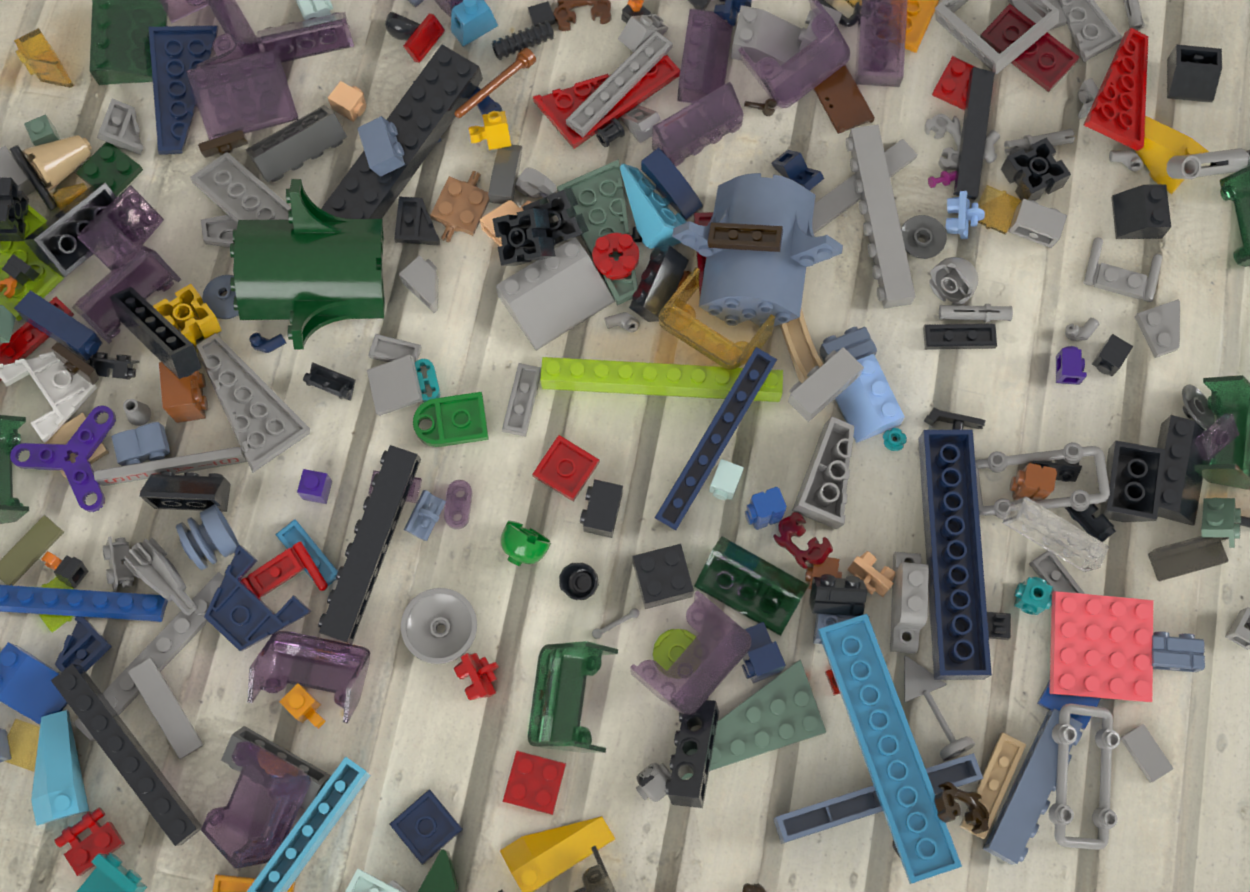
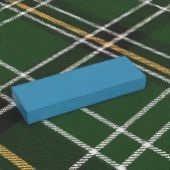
(295, 533)

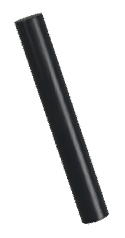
(33, 177)

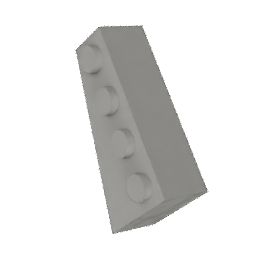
(826, 479)

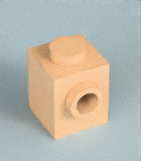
(347, 101)

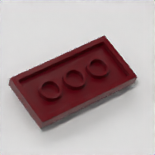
(1043, 61)

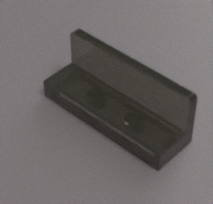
(1188, 556)

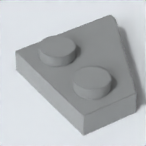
(121, 127)
(1161, 327)

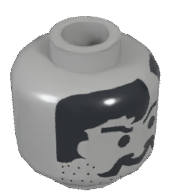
(653, 782)

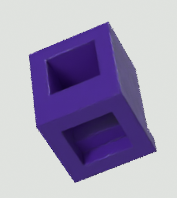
(1070, 366)

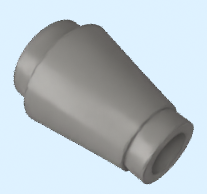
(137, 412)

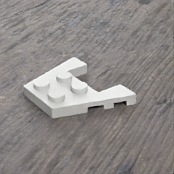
(61, 389)

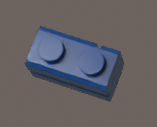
(765, 508)

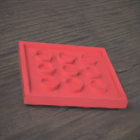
(1101, 647)

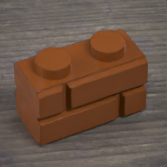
(1033, 482)

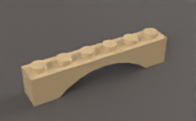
(800, 347)

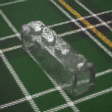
(1055, 534)

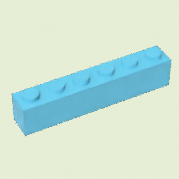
(311, 829)

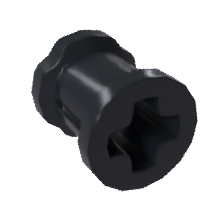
(610, 132)

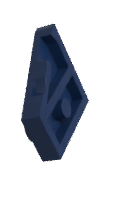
(82, 647)

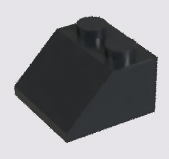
(1141, 212)

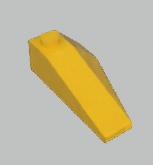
(1161, 145)
(549, 853)

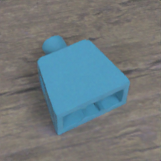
(471, 20)

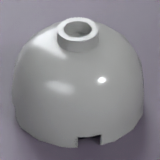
(954, 280)

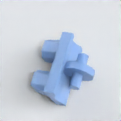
(962, 206)

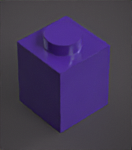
(314, 486)

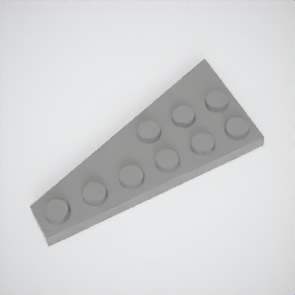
(254, 411)

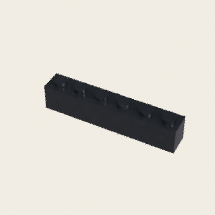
(156, 332)

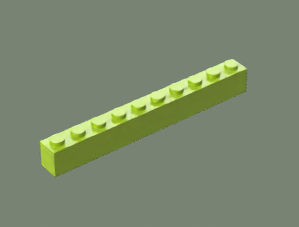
(650, 378)

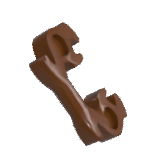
(564, 15)

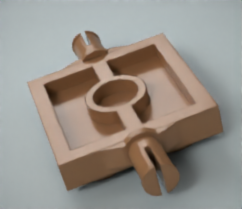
(460, 206)

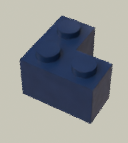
(763, 657)

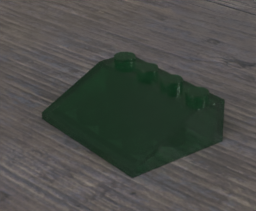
(122, 40)

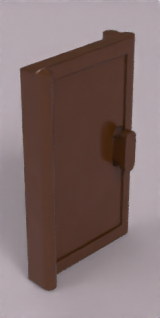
(846, 103)

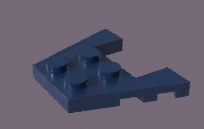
(241, 614)

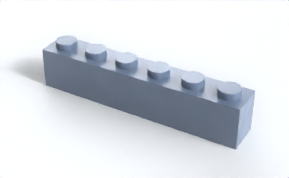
(1029, 794)

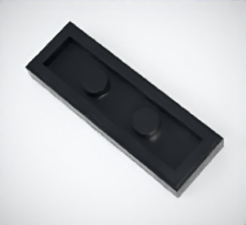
(960, 336)

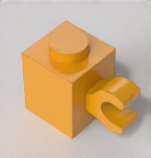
(302, 705)

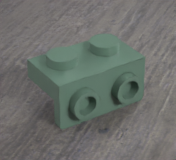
(1220, 519)

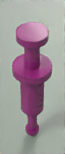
(945, 178)

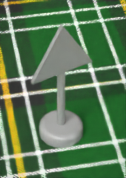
(921, 682)

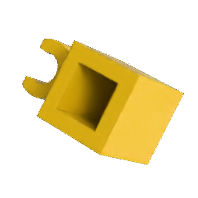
(494, 130)

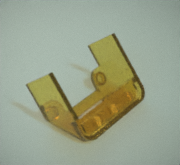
(681, 321)

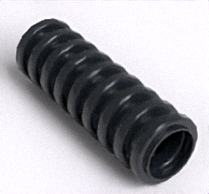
(523, 39)

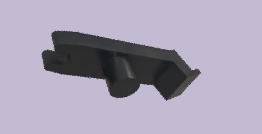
(957, 420)

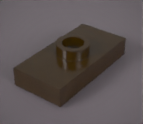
(223, 144)
(74, 364)

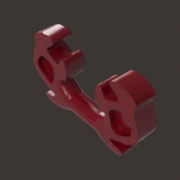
(816, 552)

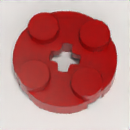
(615, 243)

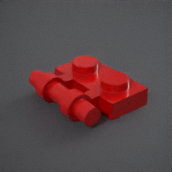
(102, 840)

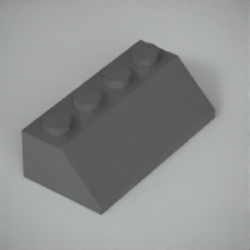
(297, 143)

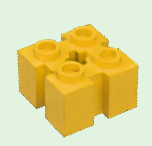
(189, 314)

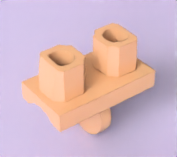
(875, 581)

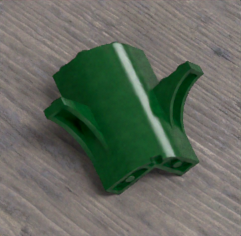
(308, 268)

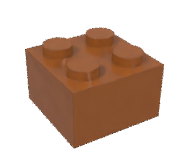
(184, 396)

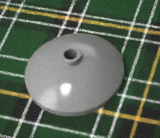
(429, 611)

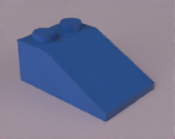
(28, 684)

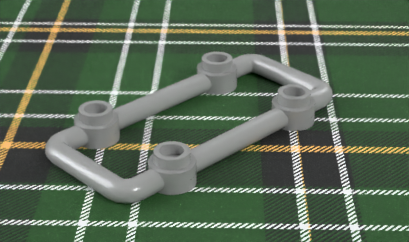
(1071, 453)
(1062, 814)

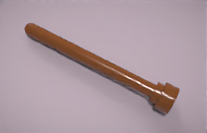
(524, 59)

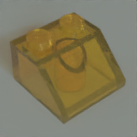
(41, 59)

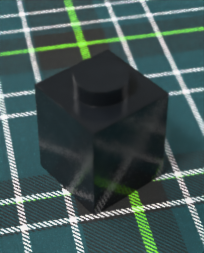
(1112, 355)

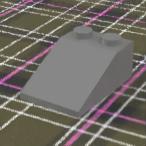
(765, 36)

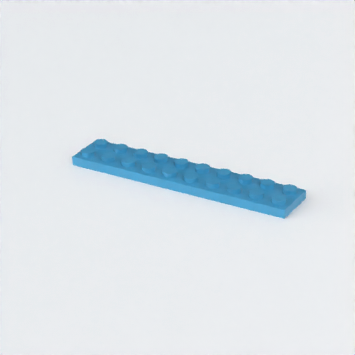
(889, 749)

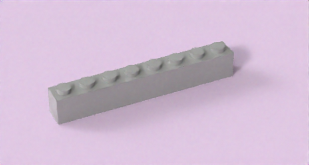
(880, 216)

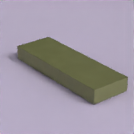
(29, 550)

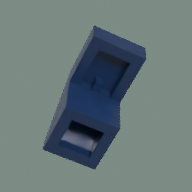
(793, 167)

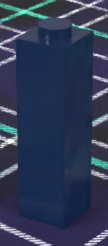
(58, 325)

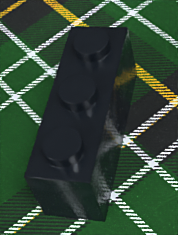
(658, 282)

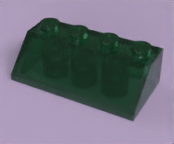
(751, 585)

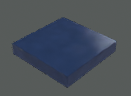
(426, 826)

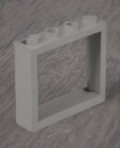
(984, 52)

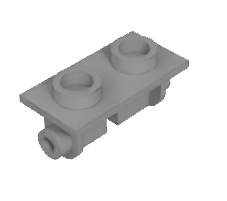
(118, 572)

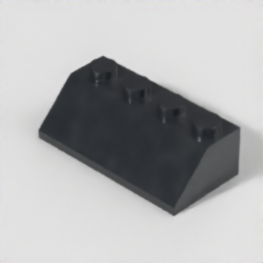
(57, 239)
(1180, 481)

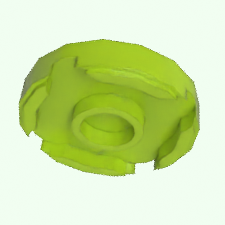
(670, 646)

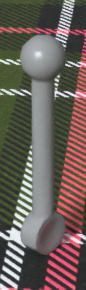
(597, 633)

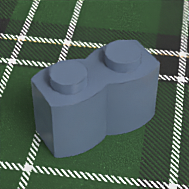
(141, 444)

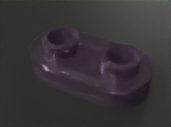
(458, 505)

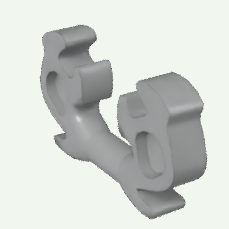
(941, 124)

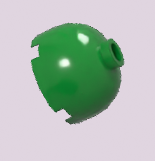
(523, 544)

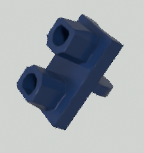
(730, 10)

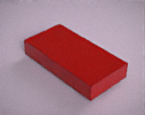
(424, 38)

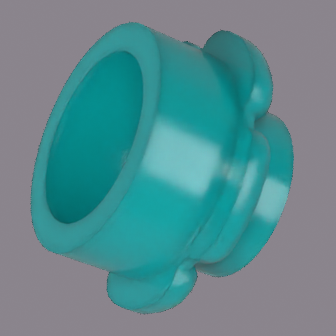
(894, 445)

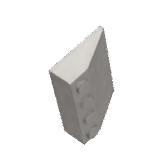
(555, 294)

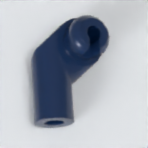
(266, 345)

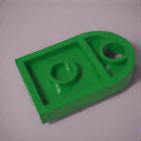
(454, 420)

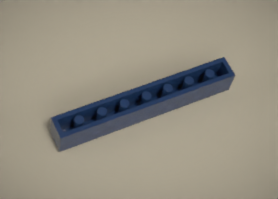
(715, 438)

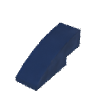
(671, 183)

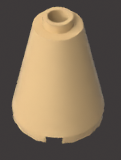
(57, 159)

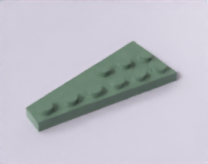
(604, 211)
(768, 720)

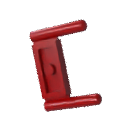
(282, 569)

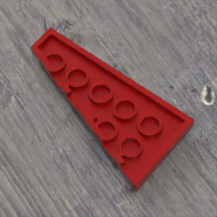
(1122, 95)
(562, 103)

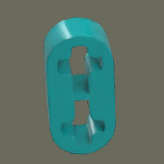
(432, 379)

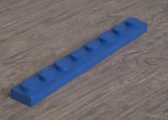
(82, 603)

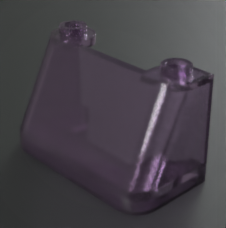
(259, 807)

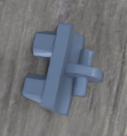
(425, 515)

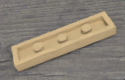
(997, 777)

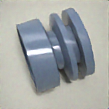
(206, 538)

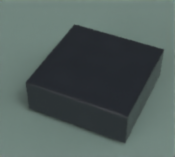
(540, 13)

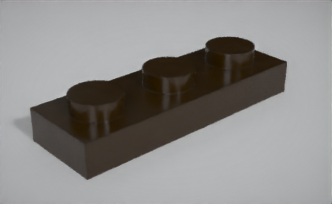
(745, 237)

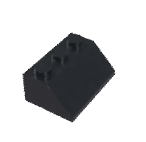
(1134, 482)
(186, 491)

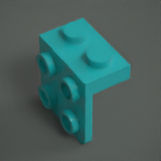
(111, 876)

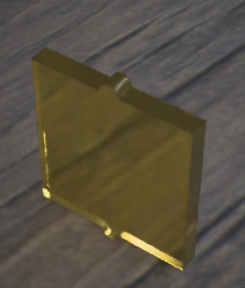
(998, 209)
(23, 744)

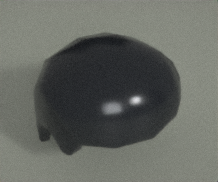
(400, 26)
(578, 581)

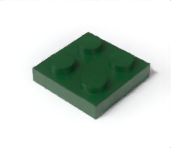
(110, 167)

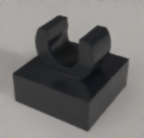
(999, 625)

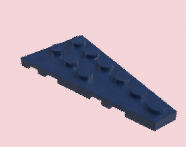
(172, 54)

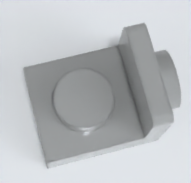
(1087, 95)

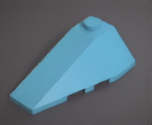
(650, 210)
(57, 776)

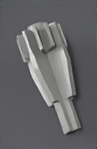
(149, 564)

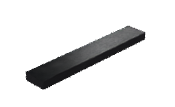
(974, 132)

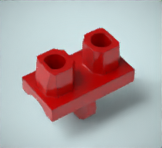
(480, 673)

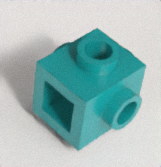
(1028, 601)

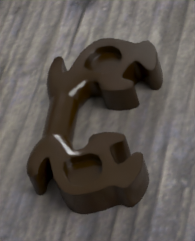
(949, 809)

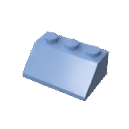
(870, 402)

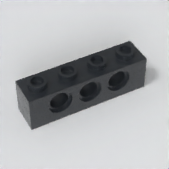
(692, 791)

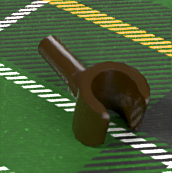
(764, 107)

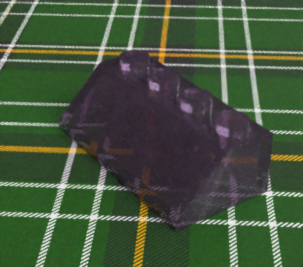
(307, 37)
(704, 55)
(698, 125)

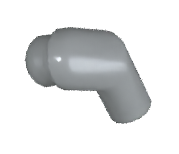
(989, 150)
(1128, 158)
(623, 320)
(1081, 333)

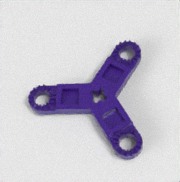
(82, 443)

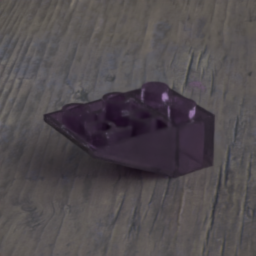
(121, 229)

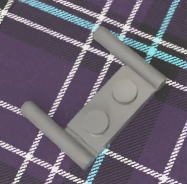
(1119, 279)

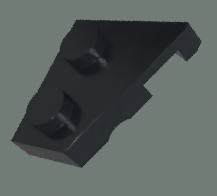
(414, 223)

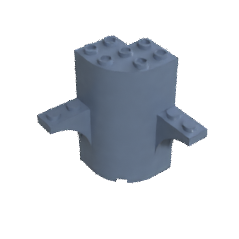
(759, 283)

